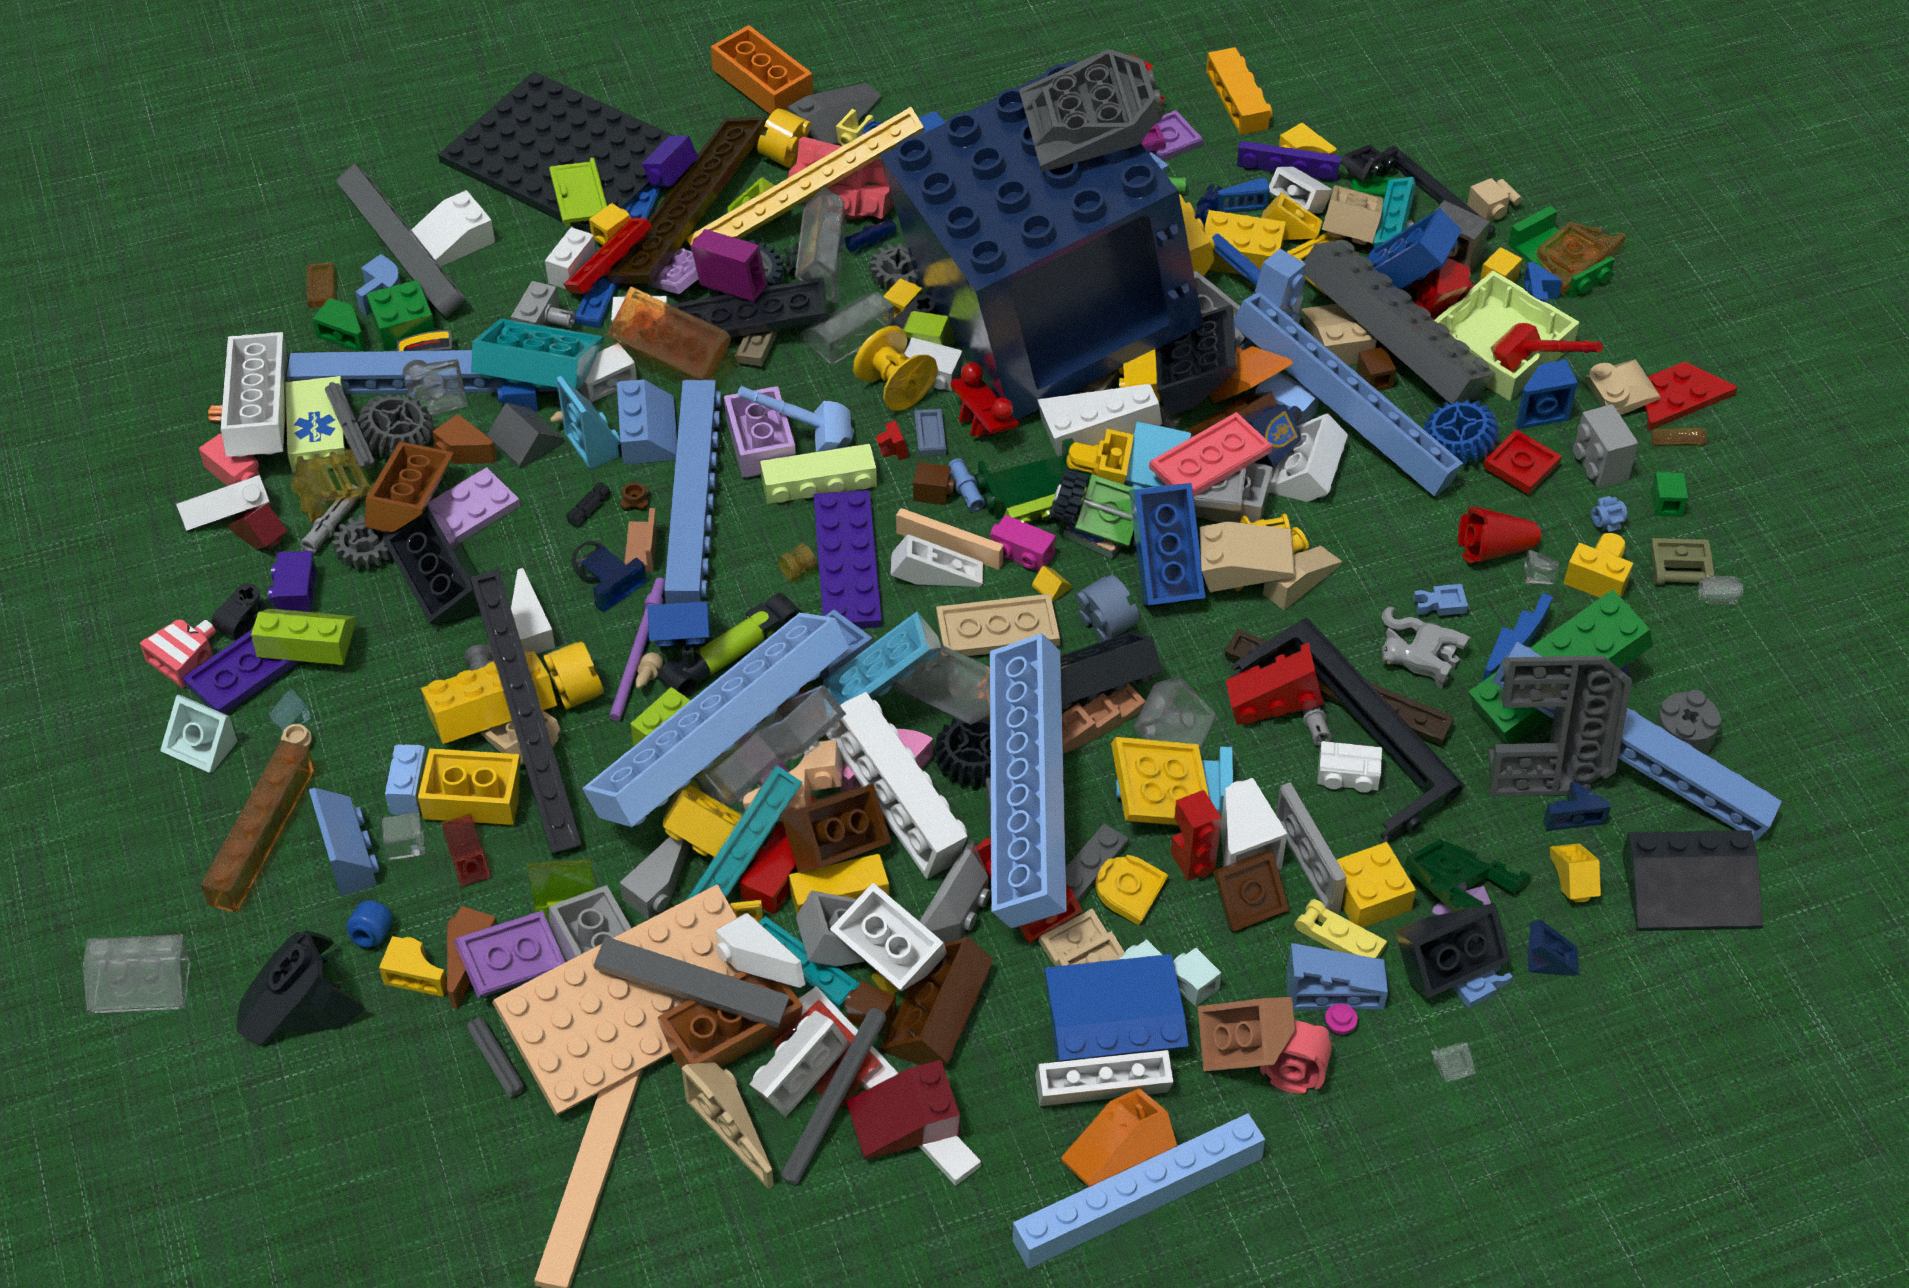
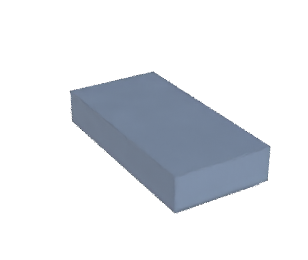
(930, 432)

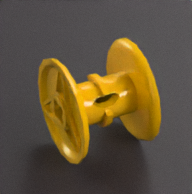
(884, 359)

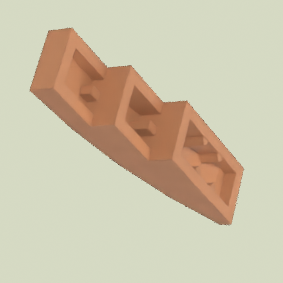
(1099, 717)

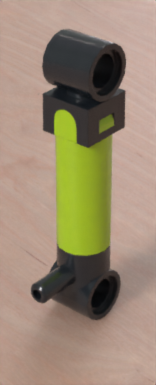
(698, 665)

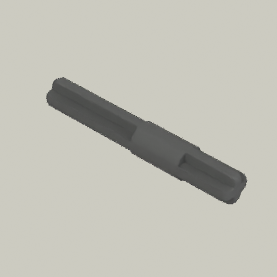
(349, 426)

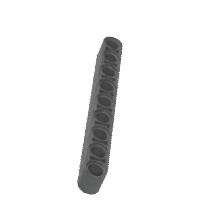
(401, 240)

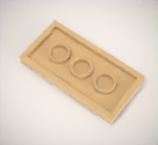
(993, 624)

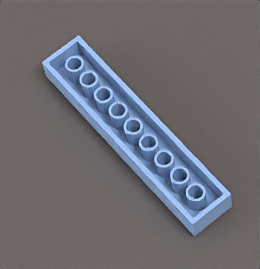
(715, 719)
(1027, 782)

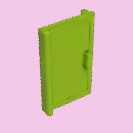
(578, 191)

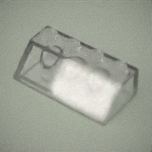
(823, 241)
(951, 685)

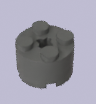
(1690, 719)

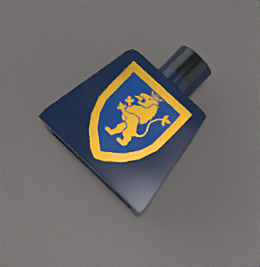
(1278, 427)

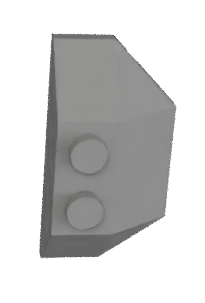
(958, 897)

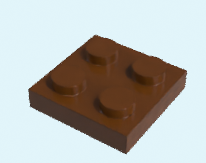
(1250, 890)

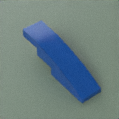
(1525, 632)

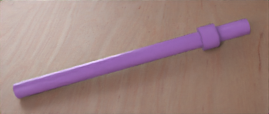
(636, 652)

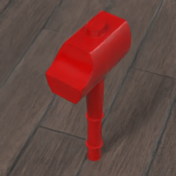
(1524, 339)

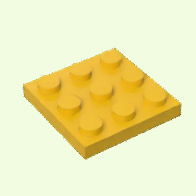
(1155, 776)

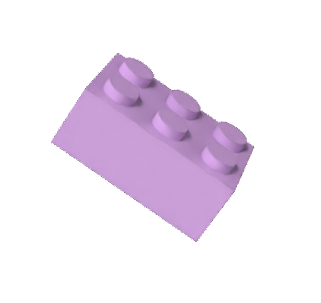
(757, 432)

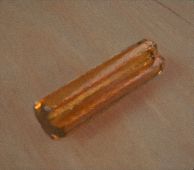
(1673, 436)

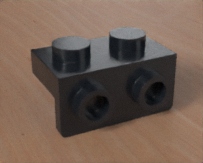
(1369, 162)

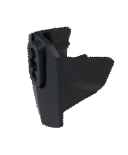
(294, 994)

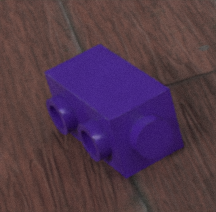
(669, 161)

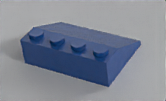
(1115, 1008)

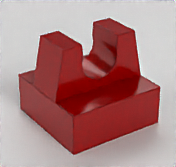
(892, 442)

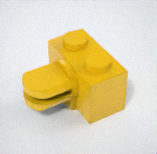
(1107, 460)
(1599, 568)

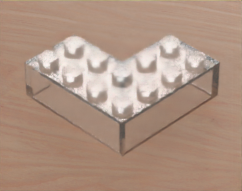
(774, 740)

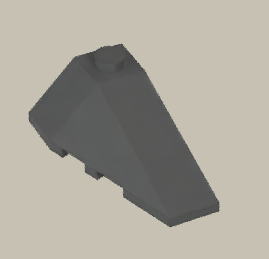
(830, 107)

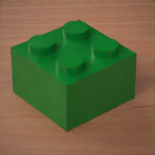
(399, 313)

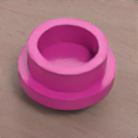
(1341, 1019)

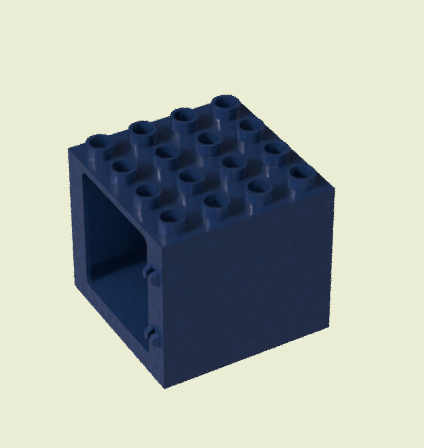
(1037, 268)

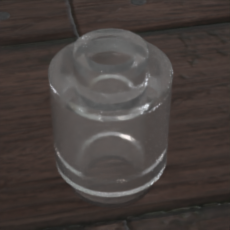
(1720, 590)

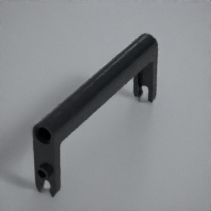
(1374, 714)

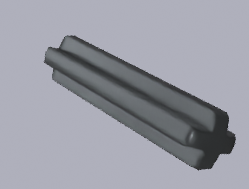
(495, 1057)

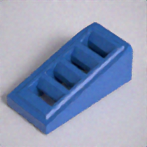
(1256, 196)

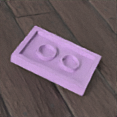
(475, 504)

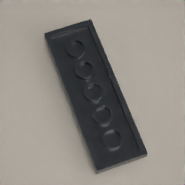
(773, 309)

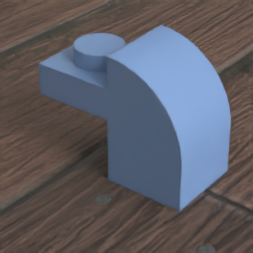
(377, 275)

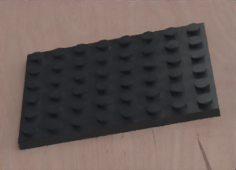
(554, 126)

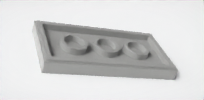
(1310, 849)

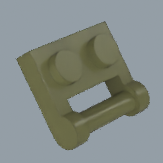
(1680, 554)

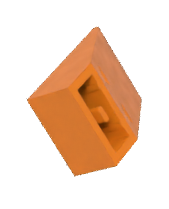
(1120, 1138)

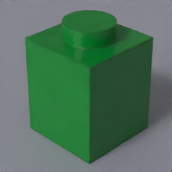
(1669, 494)

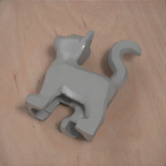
(1423, 653)

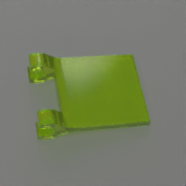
(559, 881)

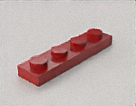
(613, 250)

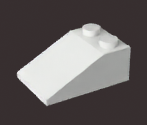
(455, 229)

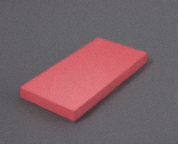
(1212, 454)

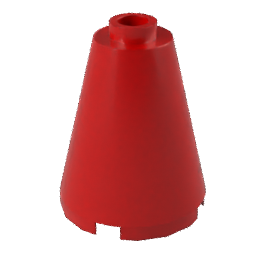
(1495, 535)

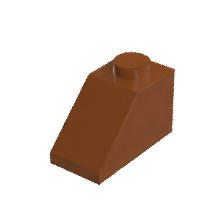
(466, 442)

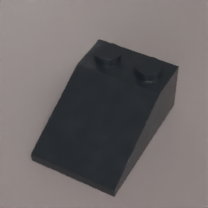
(1452, 948)

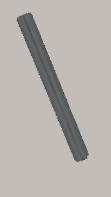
(833, 1096)

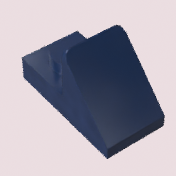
(1580, 810)
(1551, 951)

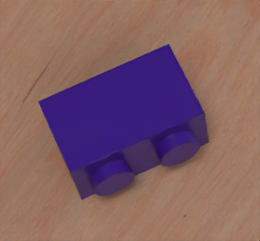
(293, 581)

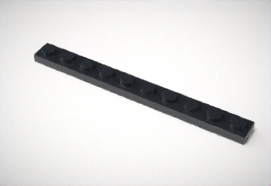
(525, 713)

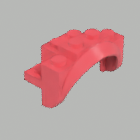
(859, 199)

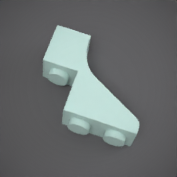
(1194, 972)

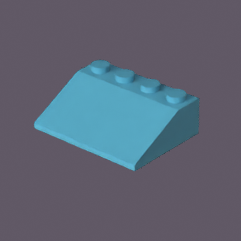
(885, 661)

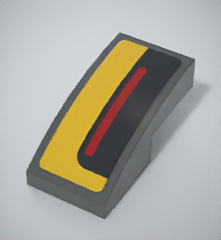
(427, 341)

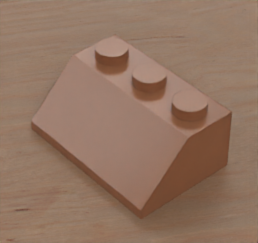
(1245, 1032)

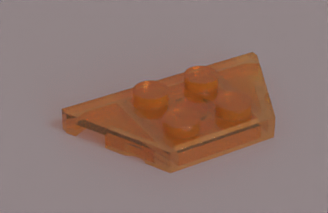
(1575, 250)

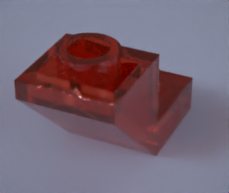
(465, 850)

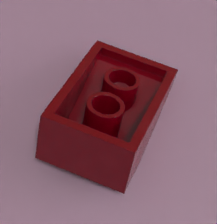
(905, 1111)

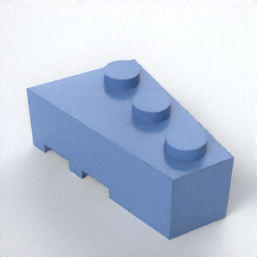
(1328, 977)

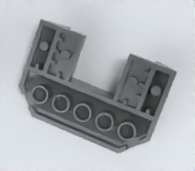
(1586, 727)

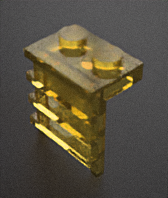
(316, 486)

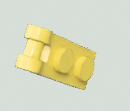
(1338, 932)

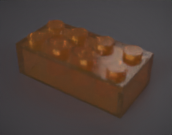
(668, 335)

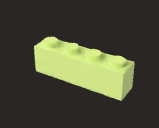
(818, 473)

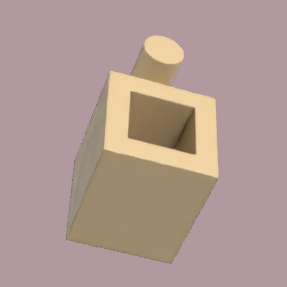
(1492, 198)

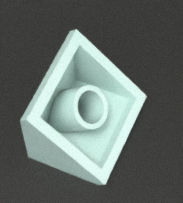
(198, 734)

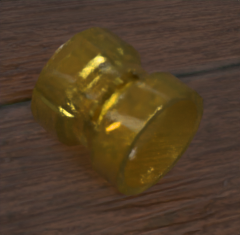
(797, 561)

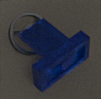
(615, 577)

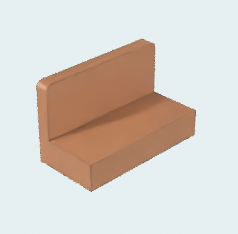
(643, 541)

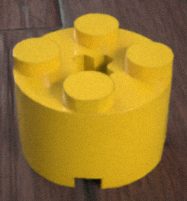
(783, 137)
(574, 674)

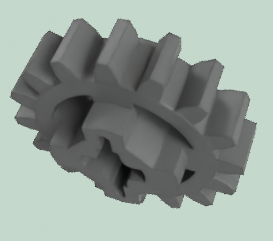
(891, 266)
(363, 544)

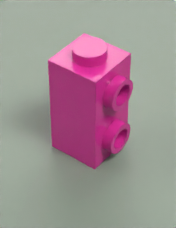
(1024, 543)

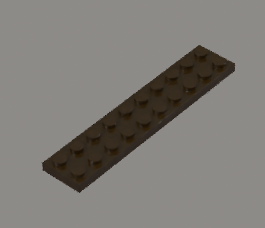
(689, 200)

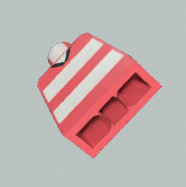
(178, 649)

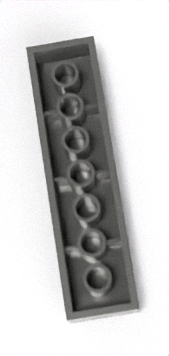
(1397, 321)

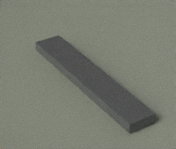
(691, 982)

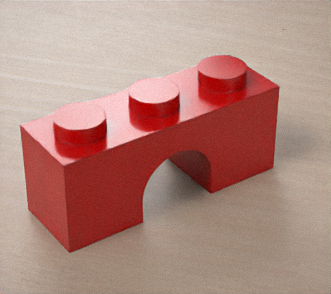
(1198, 843)

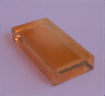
(320, 283)

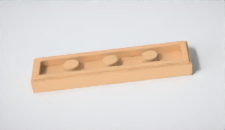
(950, 537)

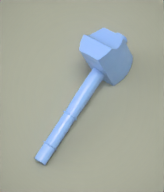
(830, 419)

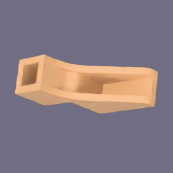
(817, 771)

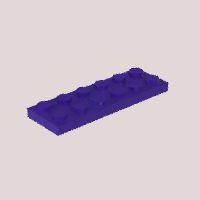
(847, 557)

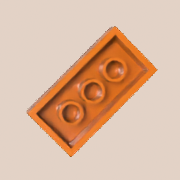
(761, 70)

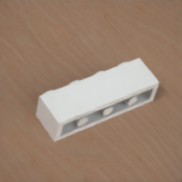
(1103, 1077)

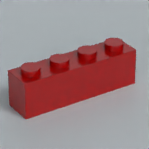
(770, 873)

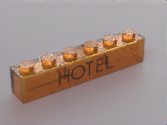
(258, 826)

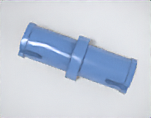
(966, 485)

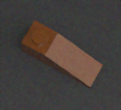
(463, 923)

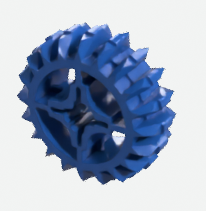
(1477, 428)

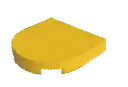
(1129, 886)

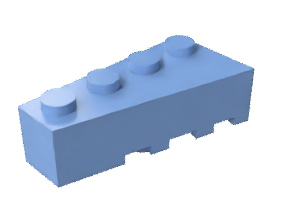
(1282, 283)

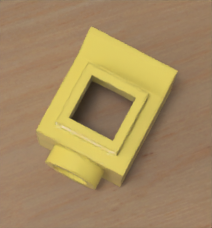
(848, 127)

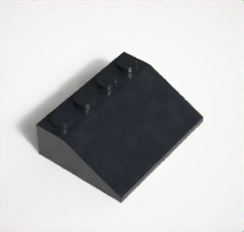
(1197, 362)
(1693, 880)

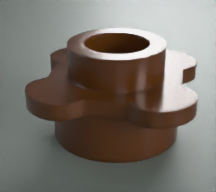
(634, 496)

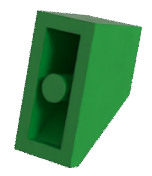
(338, 325)

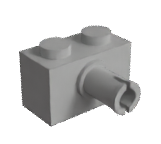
(542, 307)

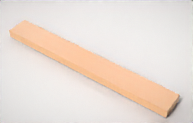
(586, 1184)

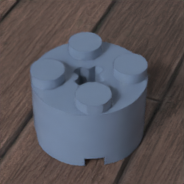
(1107, 608)

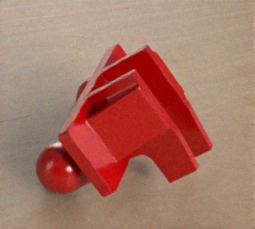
(981, 404)

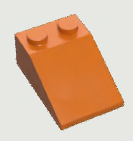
(1253, 368)

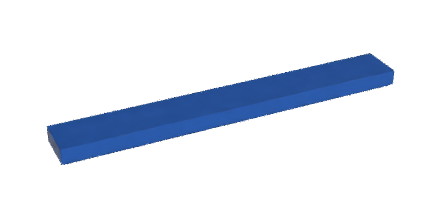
(598, 300)

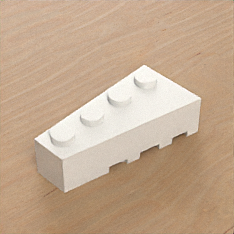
(1091, 413)

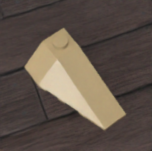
(719, 1104)

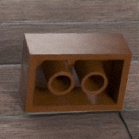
(835, 828)

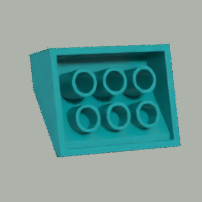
(534, 354)

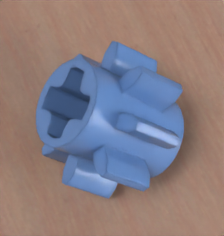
(1609, 513)

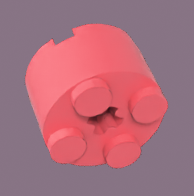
(1302, 1060)

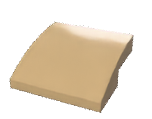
(1081, 942)

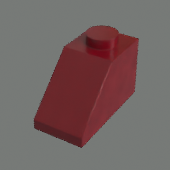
(258, 527)

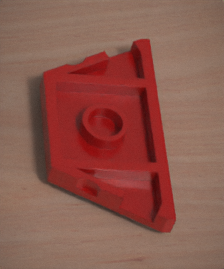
(1684, 391)

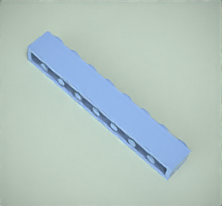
(1137, 1190)

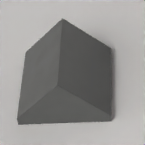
(523, 434)

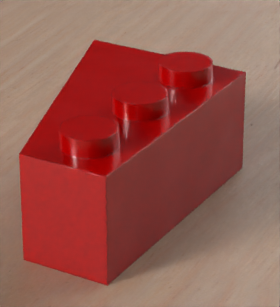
(1275, 689)

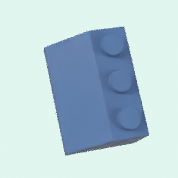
(646, 422)
(345, 841)

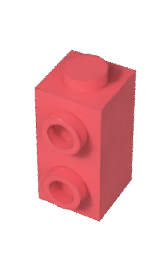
(227, 469)

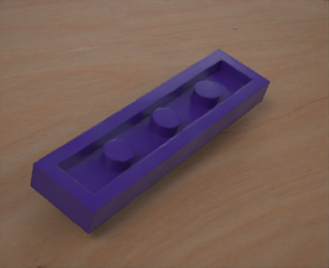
(1270, 157)

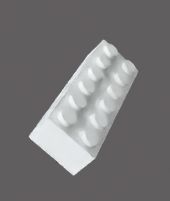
(254, 394)
(904, 792)

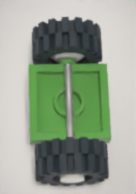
(1103, 509)

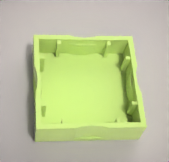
(1490, 312)

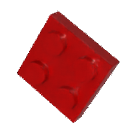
(1522, 461)

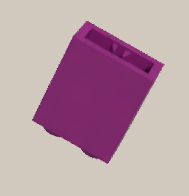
(729, 264)

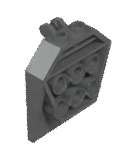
(1091, 109)

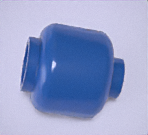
(369, 924)

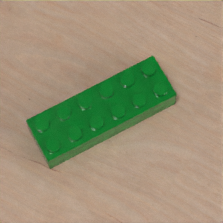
(1601, 629)

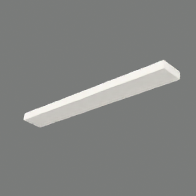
(948, 1154)

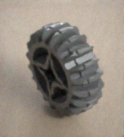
(394, 420)

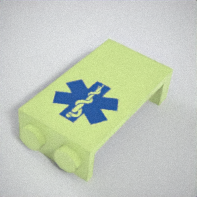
(312, 421)

